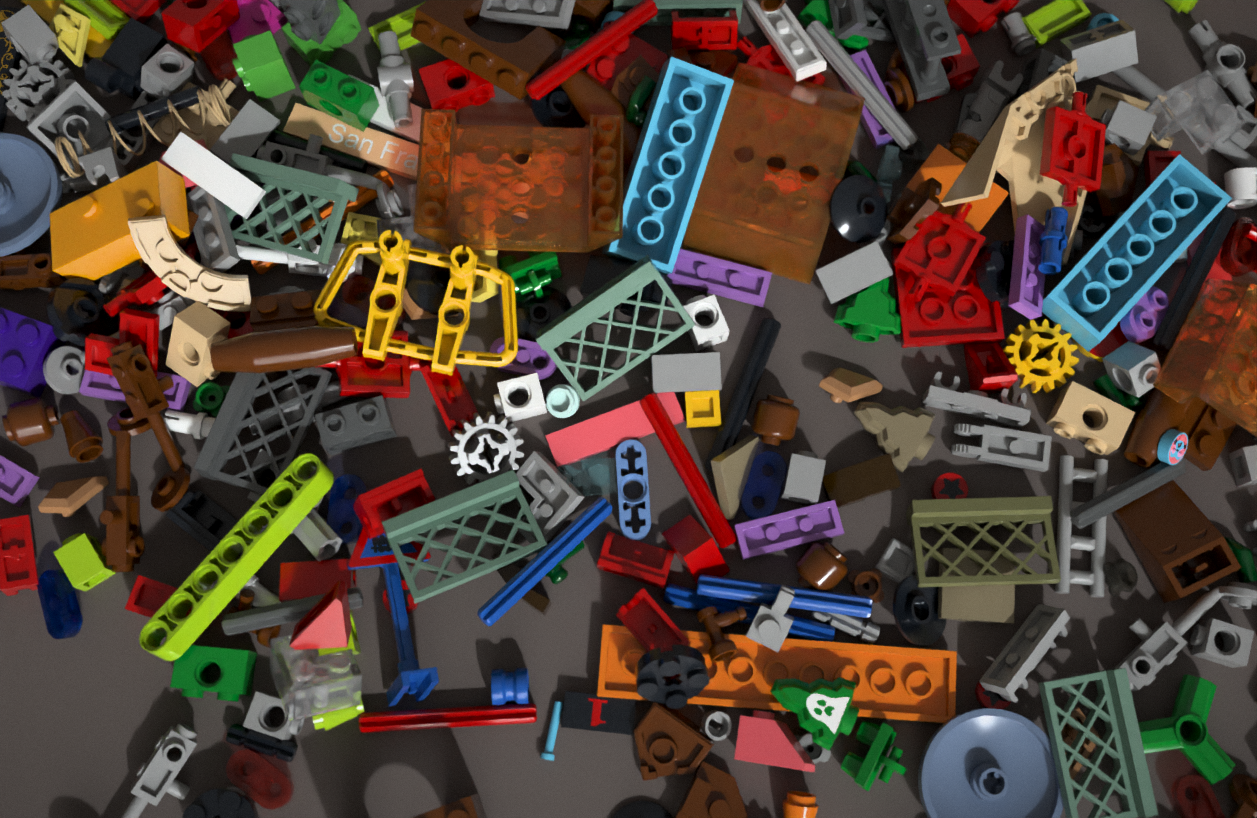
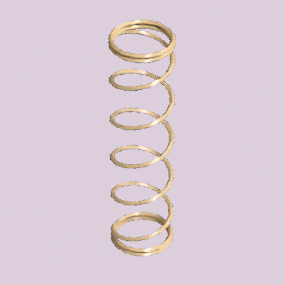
(222, 116)

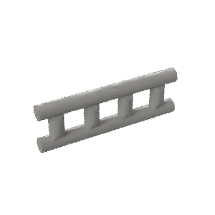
(1066, 541)

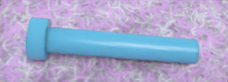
(552, 732)

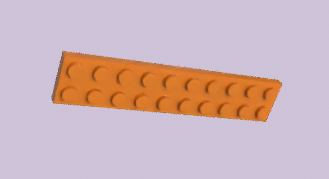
(888, 679)

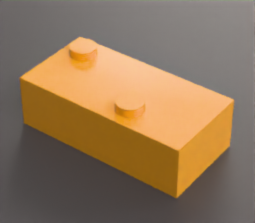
(94, 233)

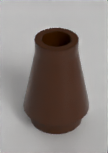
(81, 438)

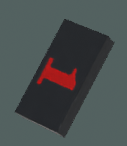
(598, 714)

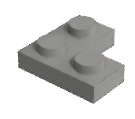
(552, 494)

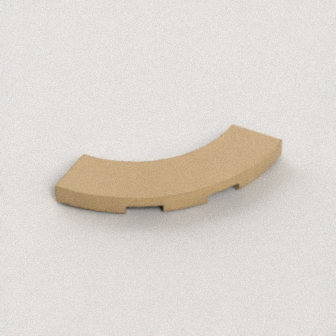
(183, 273)

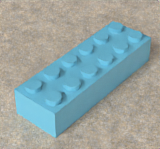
(670, 163)
(1134, 253)

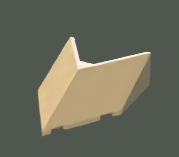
(1015, 152)

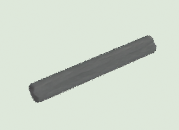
(1125, 493)
(280, 613)

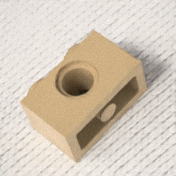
(191, 342)
(1109, 418)

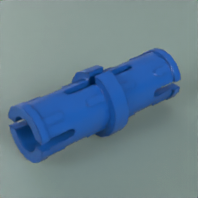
(1053, 240)

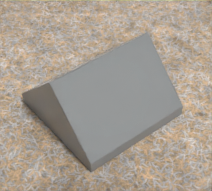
(65, 116)

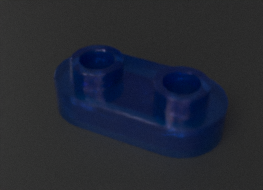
(763, 486)
(342, 509)
(59, 604)

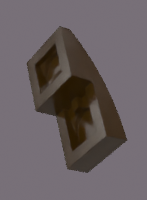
(861, 481)
(531, 598)

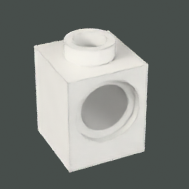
(706, 336)
(532, 407)

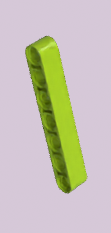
(221, 563)

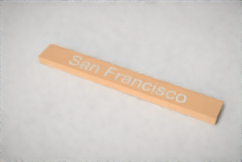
(371, 145)

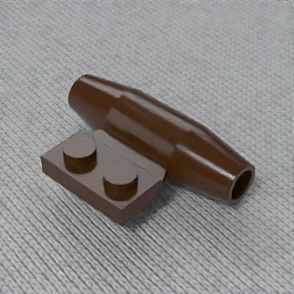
(593, 98)
(284, 337)
(1203, 424)

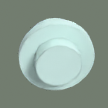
(562, 401)

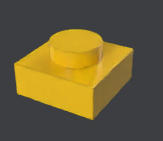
(702, 408)

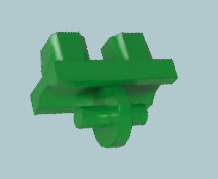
(533, 272)
(867, 769)

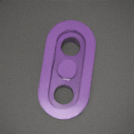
(1145, 316)
(524, 361)

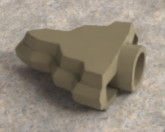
(898, 430)

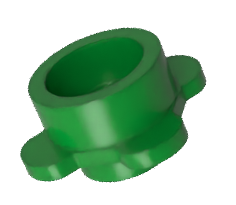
(203, 395)

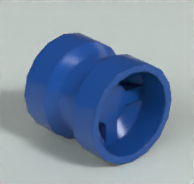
(510, 686)

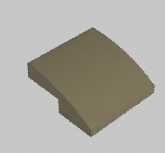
(977, 603)

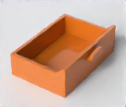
(946, 168)

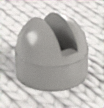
(721, 718)

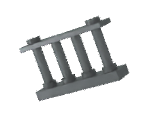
(923, 39)

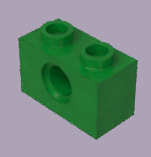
(339, 95)
(235, 678)

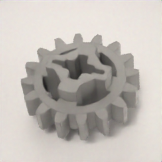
(34, 87)
(472, 452)

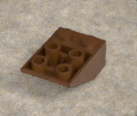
(1176, 542)

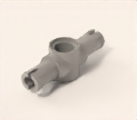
(1232, 56)
(395, 79)
(297, 412)

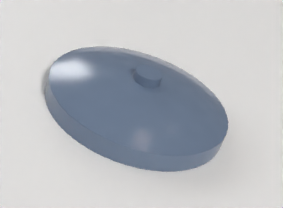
(28, 192)
(989, 768)

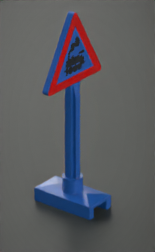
(377, 553)

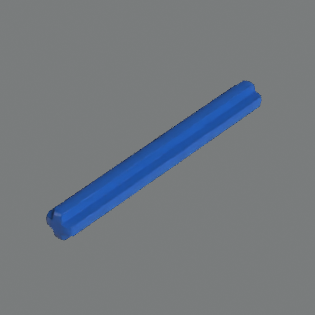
(544, 561)
(766, 592)
(690, 599)

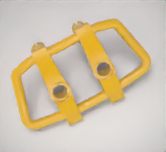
(458, 297)

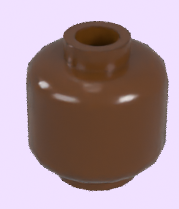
(775, 419)
(30, 421)
(821, 567)

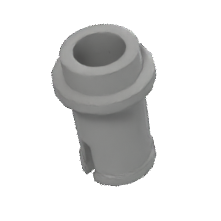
(1022, 40)

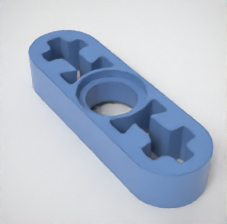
(640, 464)

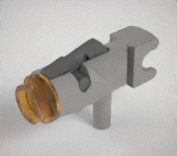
(981, 110)

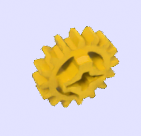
(1049, 368)

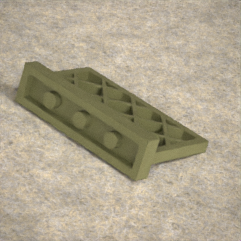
(976, 513)

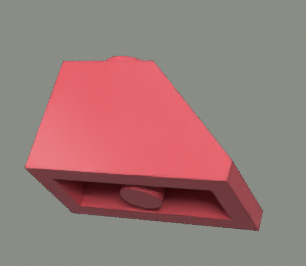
(770, 743)

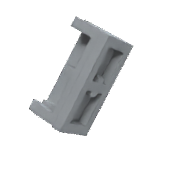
(1101, 49)
(245, 132)
(102, 167)
(854, 272)
(686, 372)

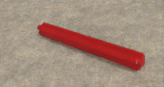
(591, 49)
(688, 470)
(447, 717)

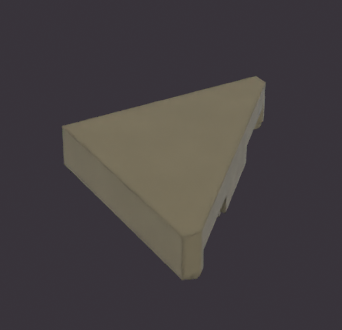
(731, 473)

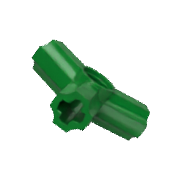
(1200, 749)

